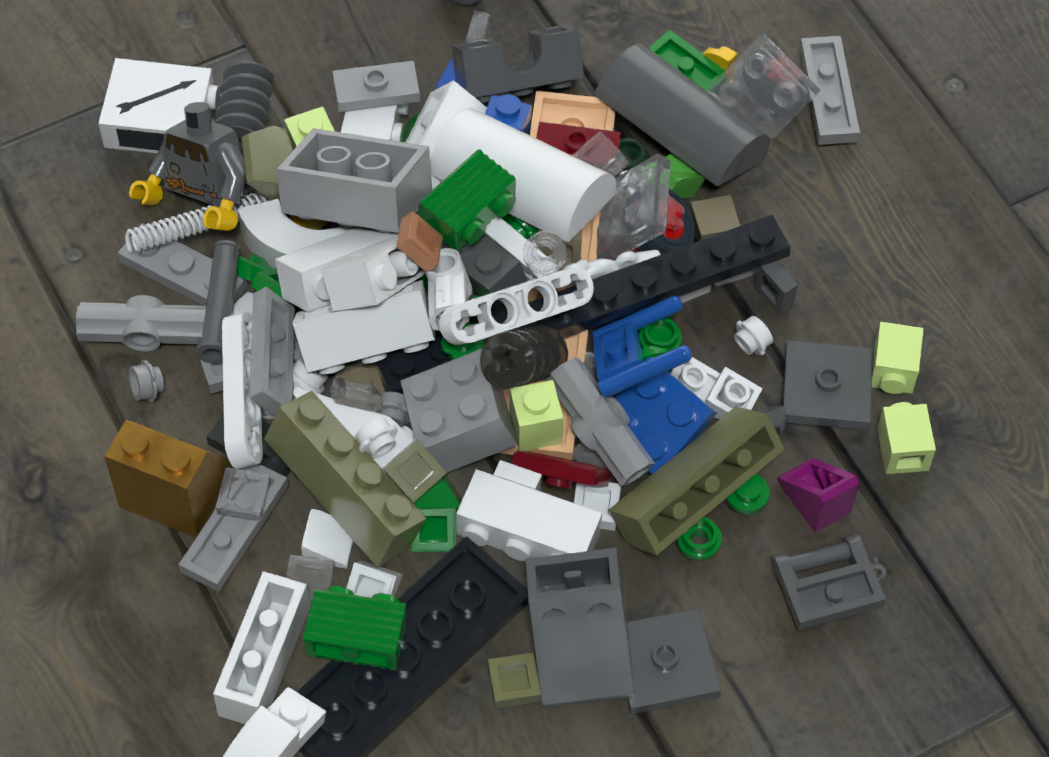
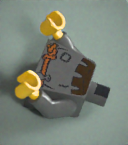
(199, 162)

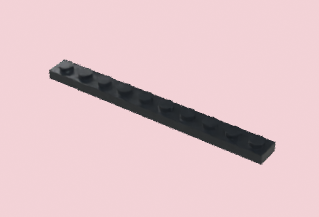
(629, 289)

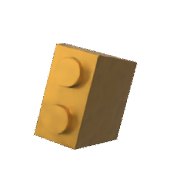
(164, 477)

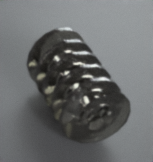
(522, 356)

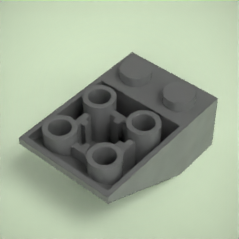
(580, 627)

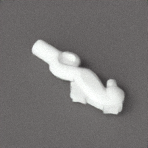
(604, 266)

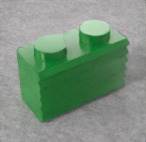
(469, 200)
(355, 627)

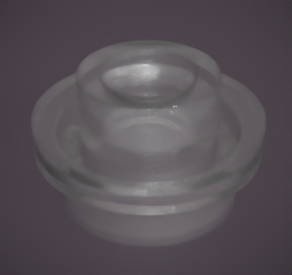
(541, 264)

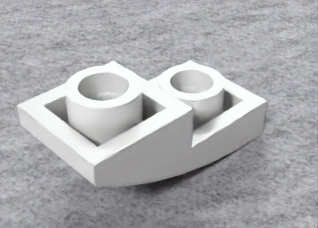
(718, 390)

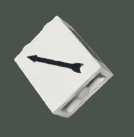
(150, 99)

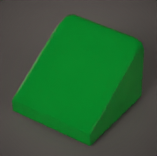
(440, 495)
(437, 532)

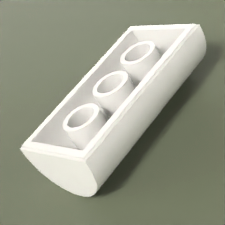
(551, 186)

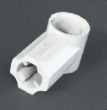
(447, 286)

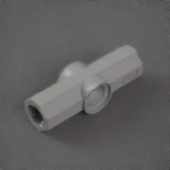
(140, 323)
(600, 422)

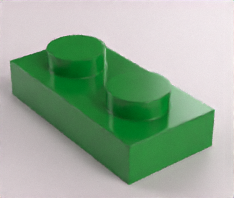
(687, 59)

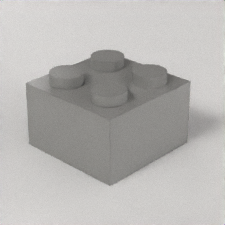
(458, 412)

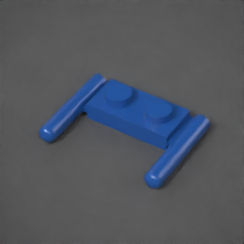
(620, 354)

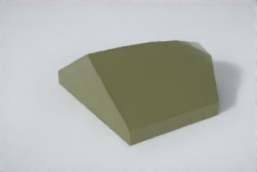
(262, 156)

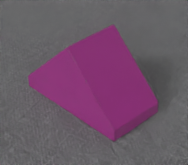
(820, 492)

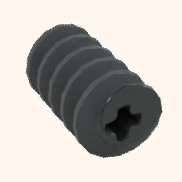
(244, 97)

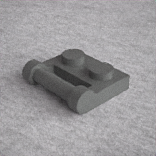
(830, 593)

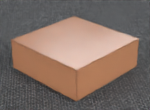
(419, 241)

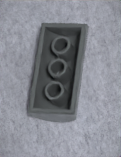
(681, 115)

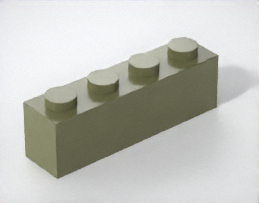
(344, 478)
(696, 480)

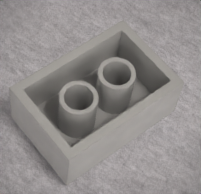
(354, 180)

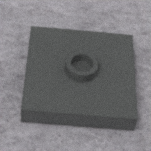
(827, 385)
(671, 662)

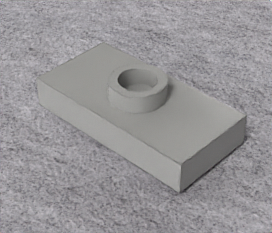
(376, 86)

